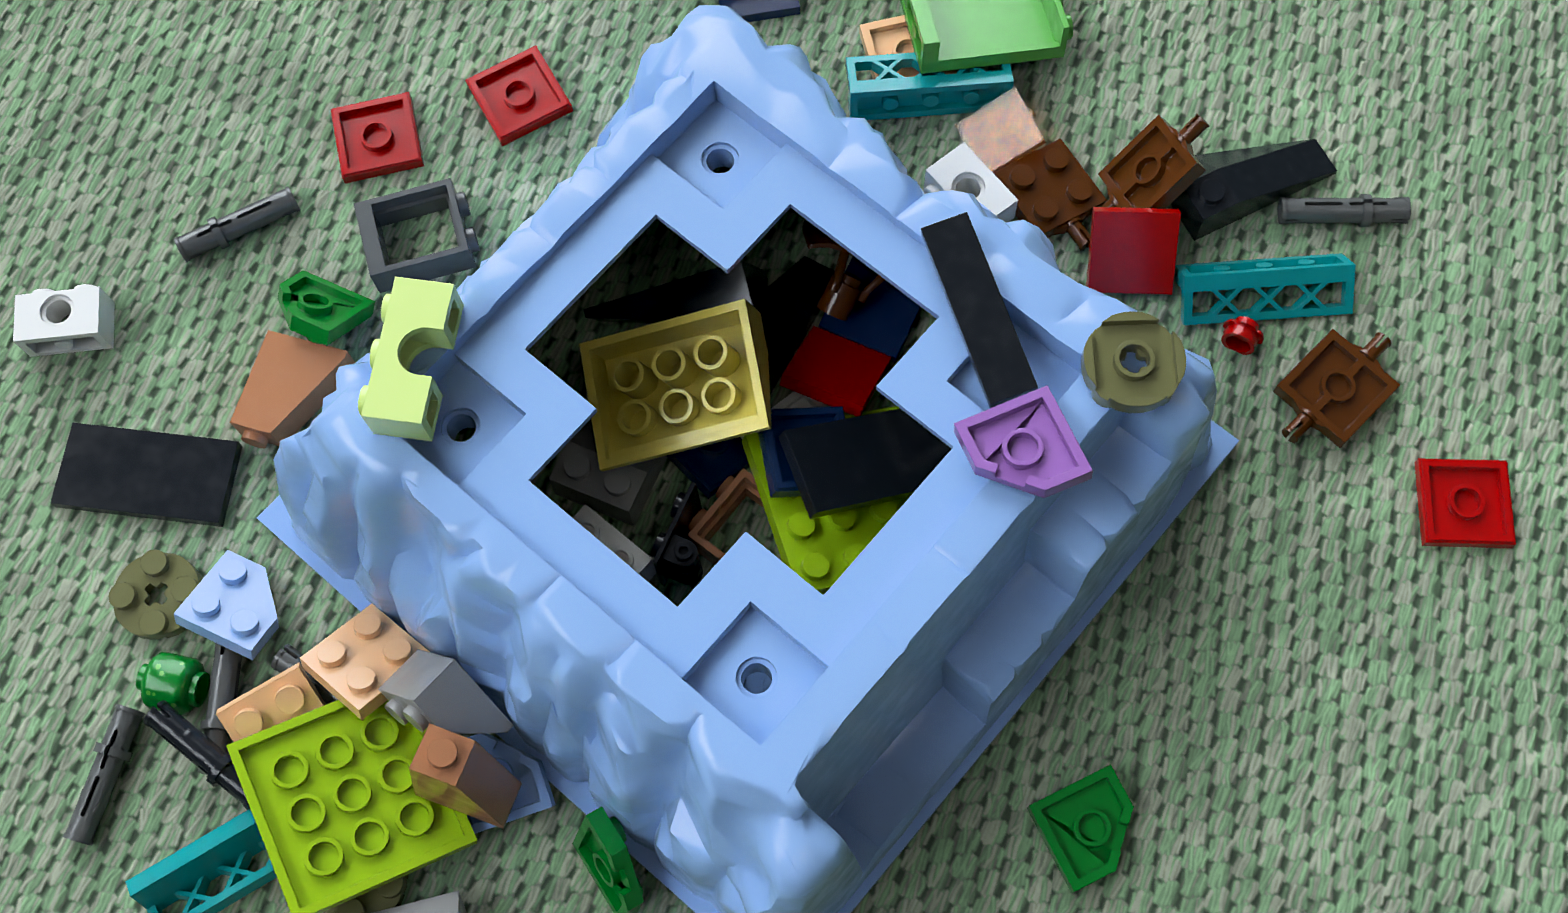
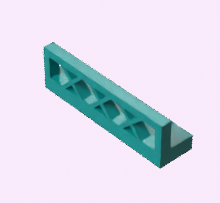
(922, 95)
(1266, 273)
(191, 869)

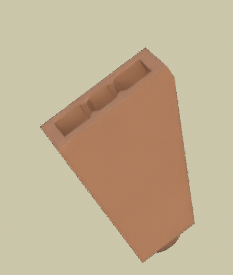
(285, 388)
(463, 776)

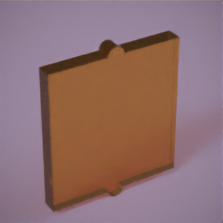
(1001, 130)

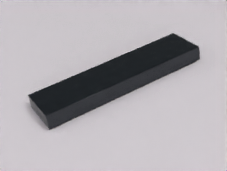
(978, 309)

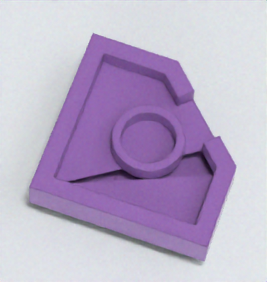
(1025, 445)

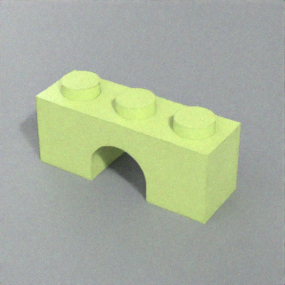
(414, 319)

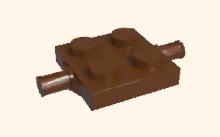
(1154, 166)
(1053, 191)
(1336, 388)

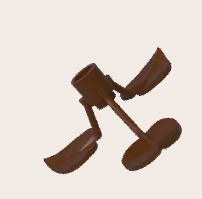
(843, 287)

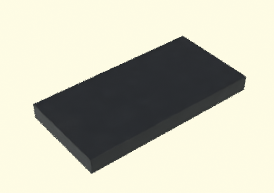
(860, 460)
(147, 474)

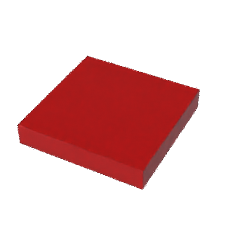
(519, 95)
(377, 137)
(1133, 250)
(835, 371)
(1464, 503)

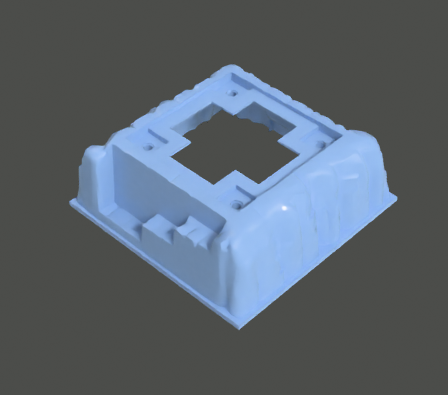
(642, 702)

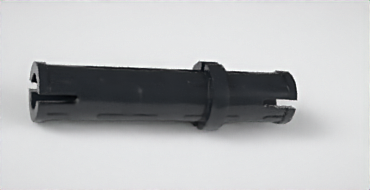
(196, 748)

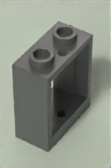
(406, 205)

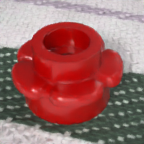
(1242, 335)

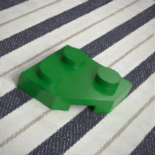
(317, 308)
(1085, 826)
(610, 861)

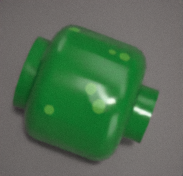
(174, 679)

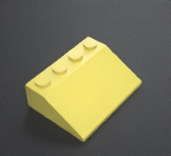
(678, 384)

